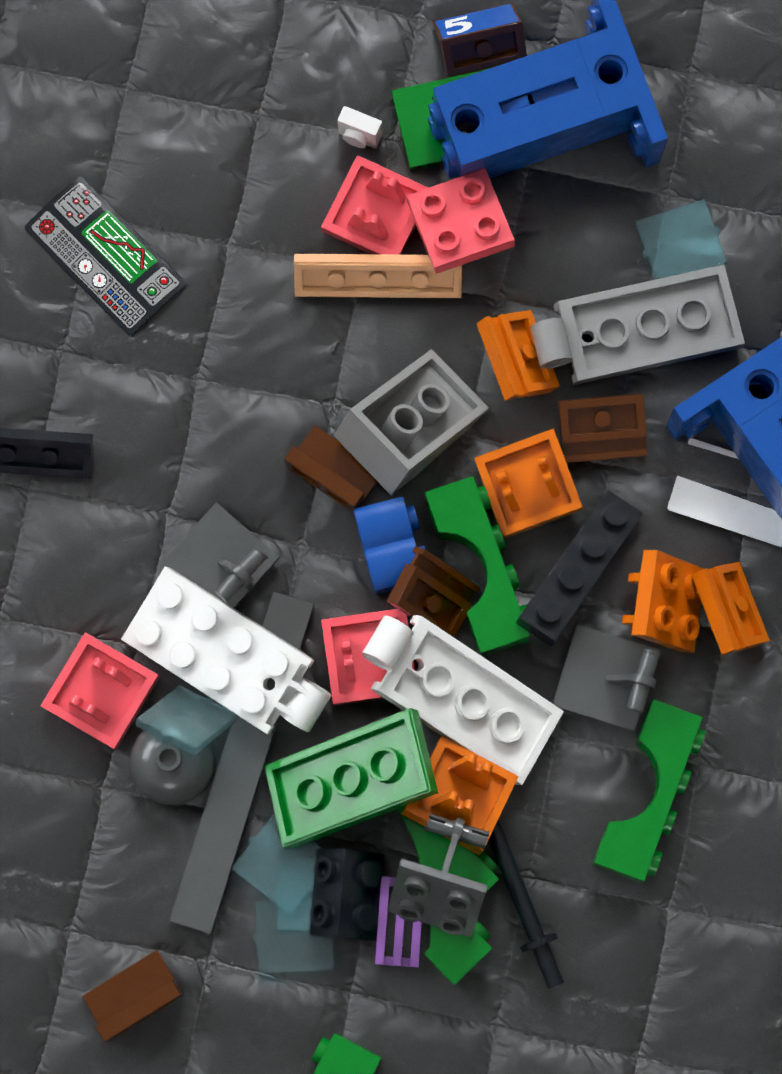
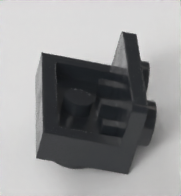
(346, 894)

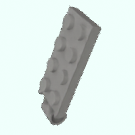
(641, 326)

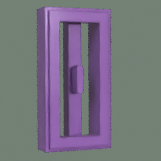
(397, 959)

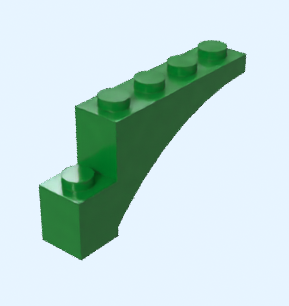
(453, 953)

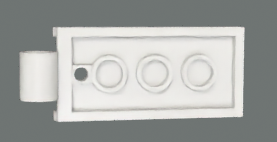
(225, 654)
(461, 694)

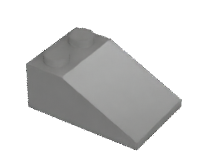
(409, 421)

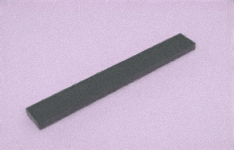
(233, 791)

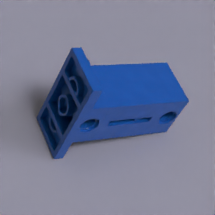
(550, 103)
(745, 422)

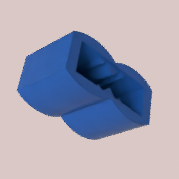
(387, 540)

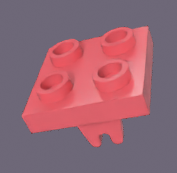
(372, 209)
(460, 221)
(348, 670)
(100, 691)

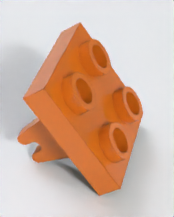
(528, 483)
(666, 602)
(466, 788)

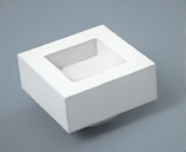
(359, 128)

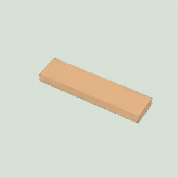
(373, 276)

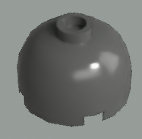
(169, 772)

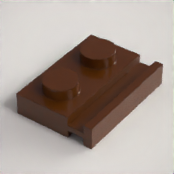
(603, 427)
(433, 591)

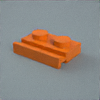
(514, 355)
(730, 607)

